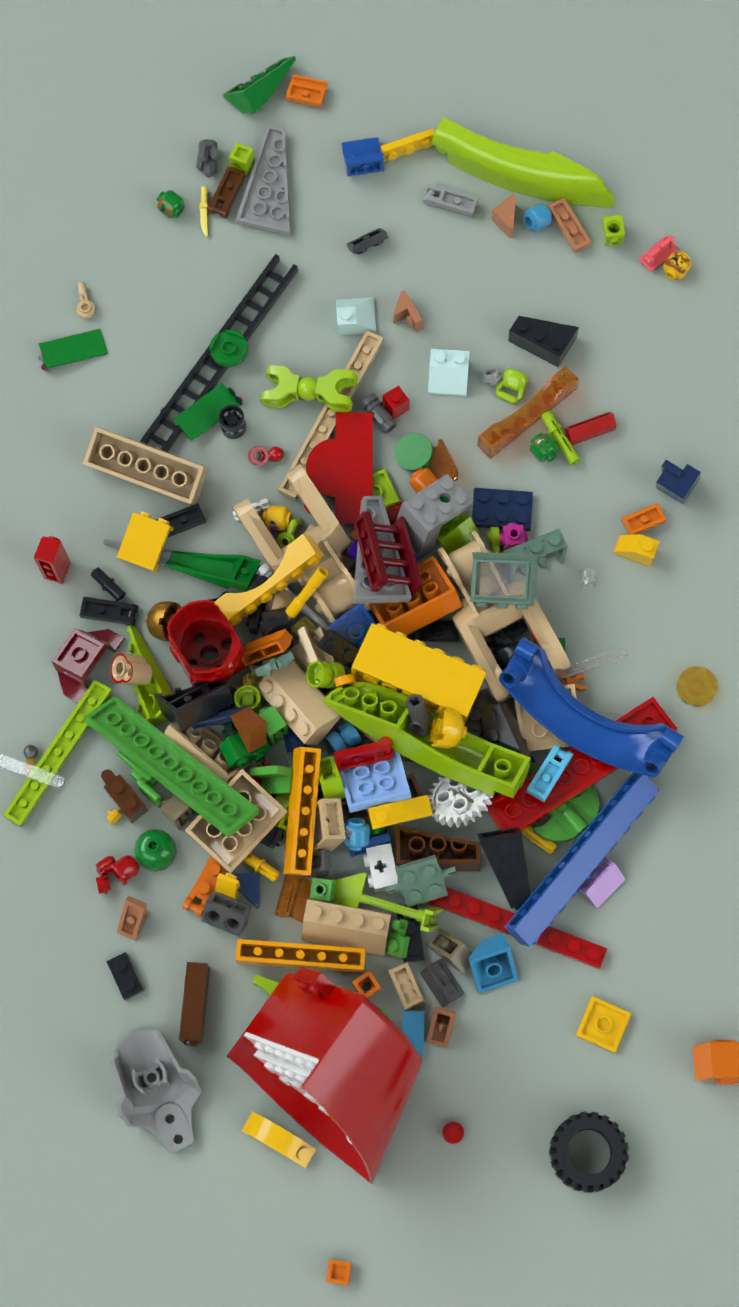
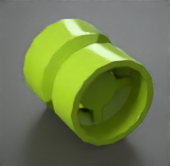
(322, 674)
(248, 696)

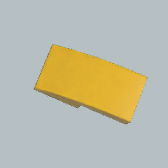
(227, 885)

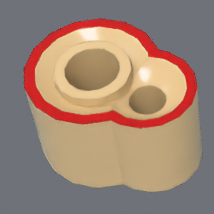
(130, 669)

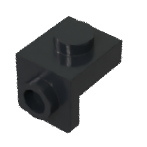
(273, 838)

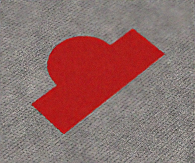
(345, 464)

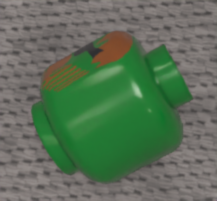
(170, 204)

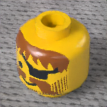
(677, 265)

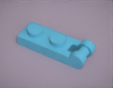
(549, 773)

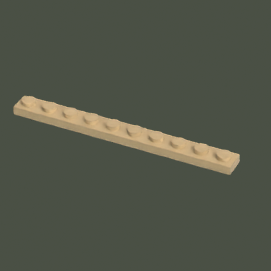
(326, 420)

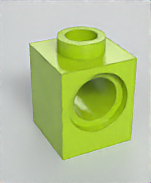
(242, 158)
(613, 223)

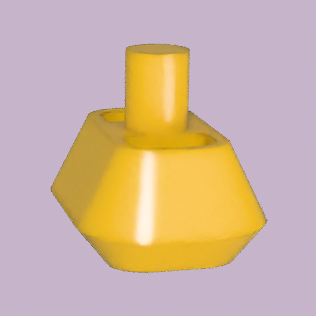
(114, 816)

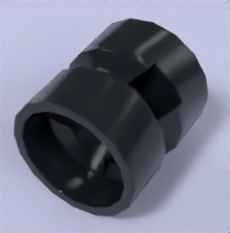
(232, 422)

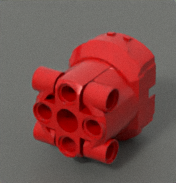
(204, 620)

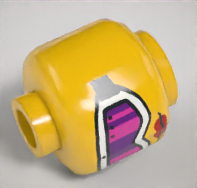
(277, 518)

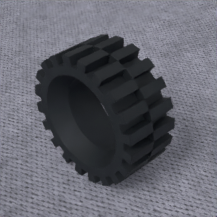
(564, 1168)

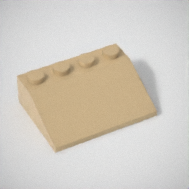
(233, 850)

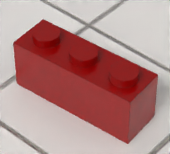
(52, 559)

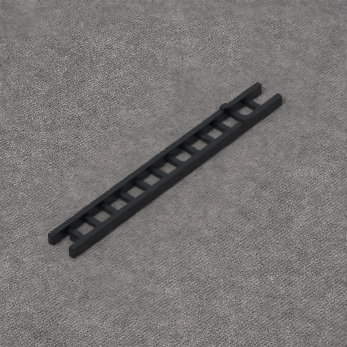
(204, 359)

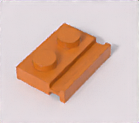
(306, 91)

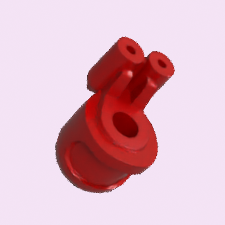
(123, 868)

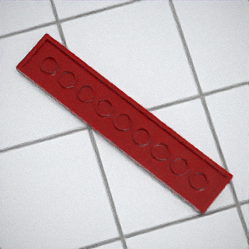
(577, 777)

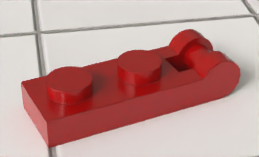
(364, 754)

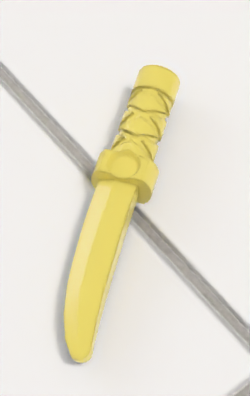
(203, 207)

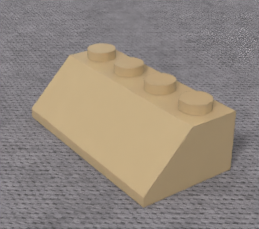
(298, 703)
(204, 747)
(345, 926)

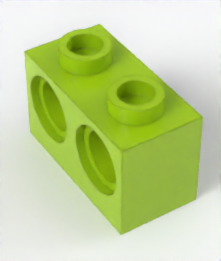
(330, 779)

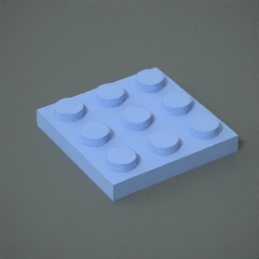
(375, 784)

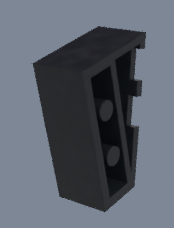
(543, 338)
(195, 703)
(502, 728)

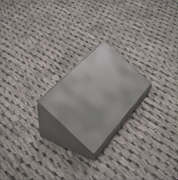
(441, 983)

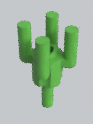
(144, 780)

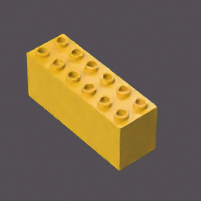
(415, 669)

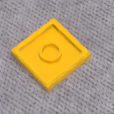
(603, 1024)

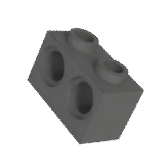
(226, 913)

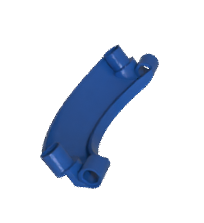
(622, 745)

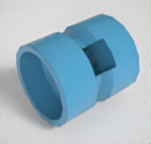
(343, 739)

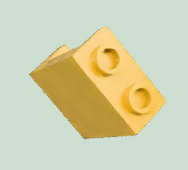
(144, 541)

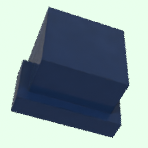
(677, 482)

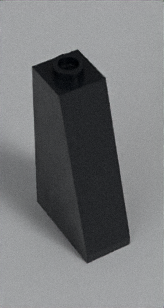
(508, 861)

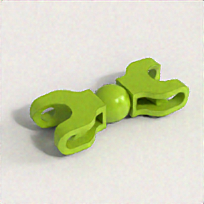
(325, 388)

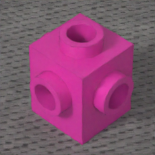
(512, 535)

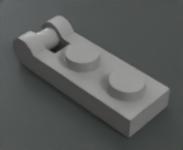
(450, 200)

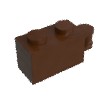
(123, 795)

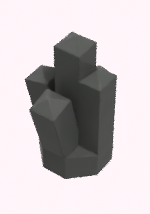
(207, 157)

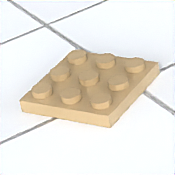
(536, 735)

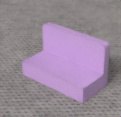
(602, 883)

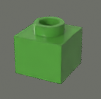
(328, 885)

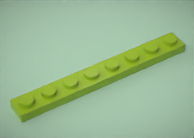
(57, 753)

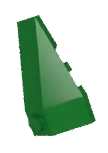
(255, 93)

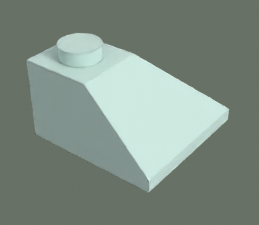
(355, 316)

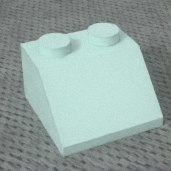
(448, 372)

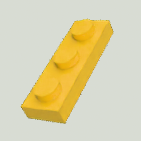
(407, 145)

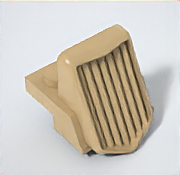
(307, 649)

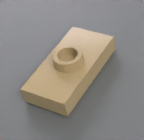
(406, 986)

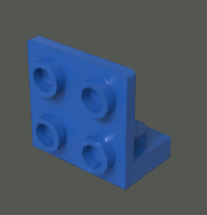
(363, 156)

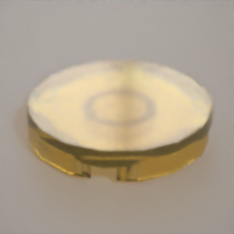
(696, 686)

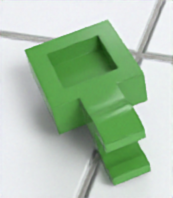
(397, 941)

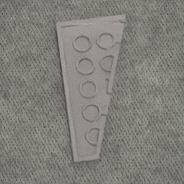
(390, 592)

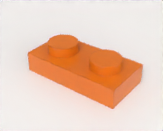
(644, 519)

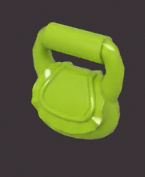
(515, 381)

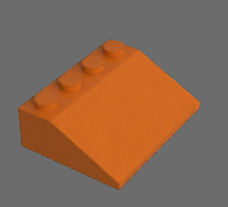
(429, 603)

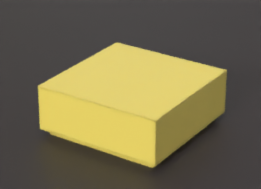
(302, 622)

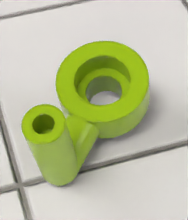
(289, 534)
(494, 538)

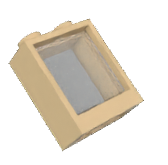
(329, 825)

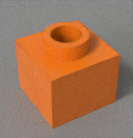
(366, 978)

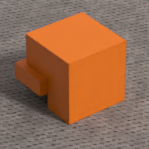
(717, 1062)

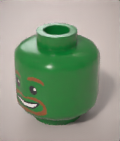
(544, 447)

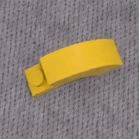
(278, 1139)

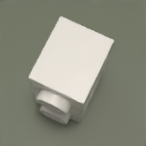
(380, 855)

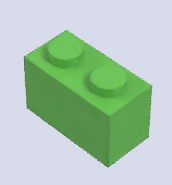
(275, 725)

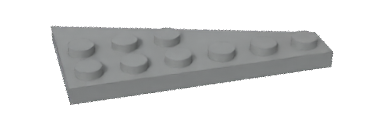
(266, 194)

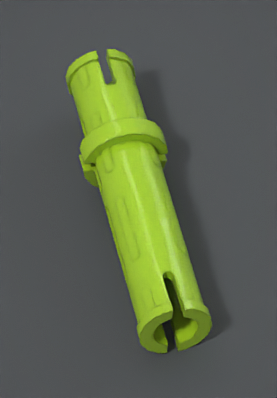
(559, 436)

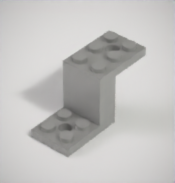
(427, 513)

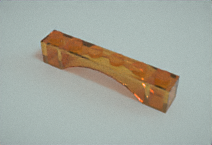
(550, 395)

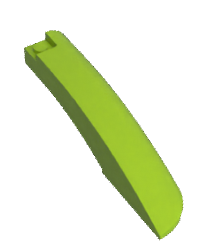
(521, 170)
(471, 762)

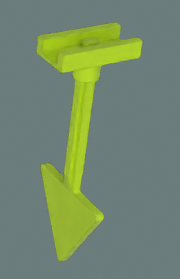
(350, 893)

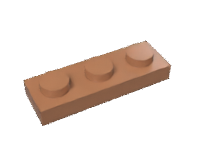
(569, 225)

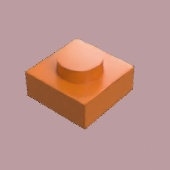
(338, 1272)

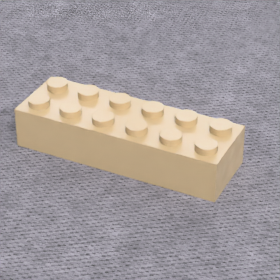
(146, 465)

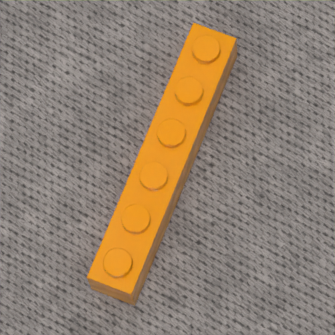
(302, 811)
(300, 955)

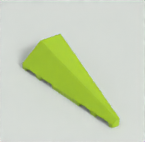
(148, 703)

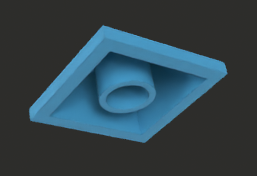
(492, 964)

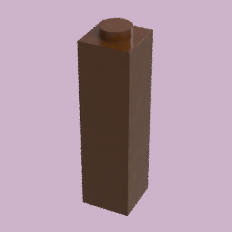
(194, 1003)

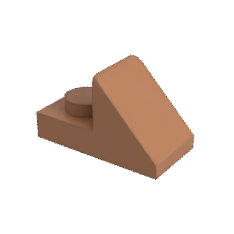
(407, 310)
(132, 918)

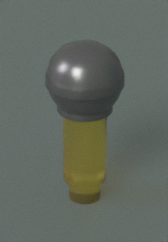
(30, 753)

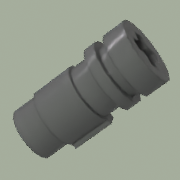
(380, 414)

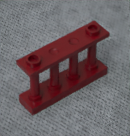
(376, 563)

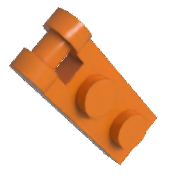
(204, 886)

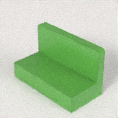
(275, 778)

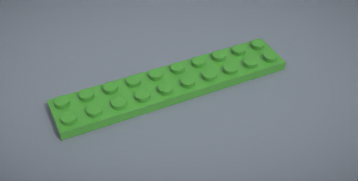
(172, 766)

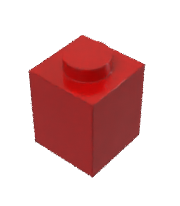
(395, 402)

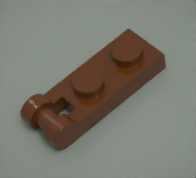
(226, 192)

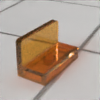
(443, 463)
(293, 897)

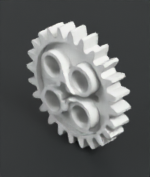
(456, 802)

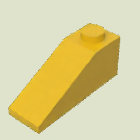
(399, 812)

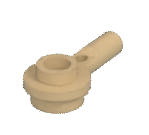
(85, 308)

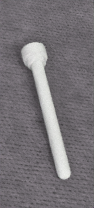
(266, 570)

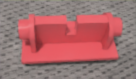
(658, 253)

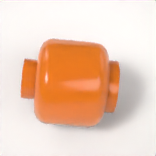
(421, 479)

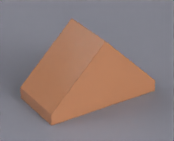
(504, 215)
(441, 1026)

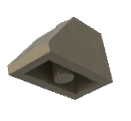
(176, 811)
(451, 950)

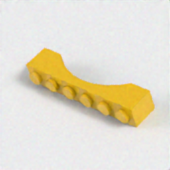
(299, 556)

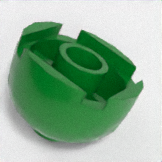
(158, 858)

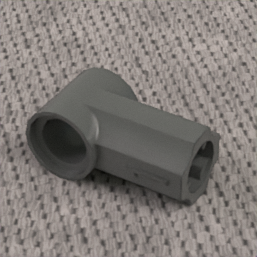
(419, 715)

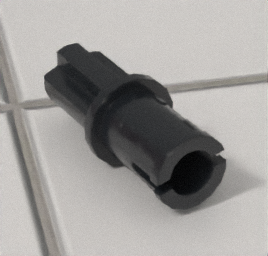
(108, 584)

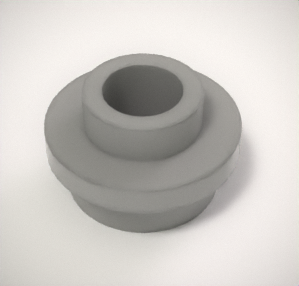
(492, 376)

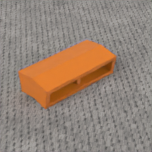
(266, 647)

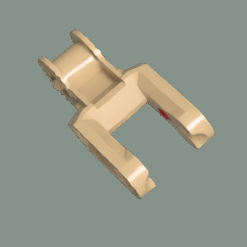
(337, 590)
(479, 622)

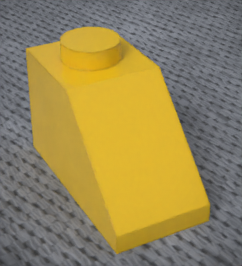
(637, 548)

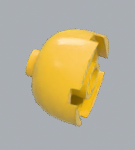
(447, 729)

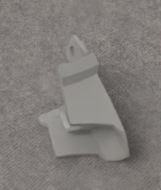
(154, 1088)

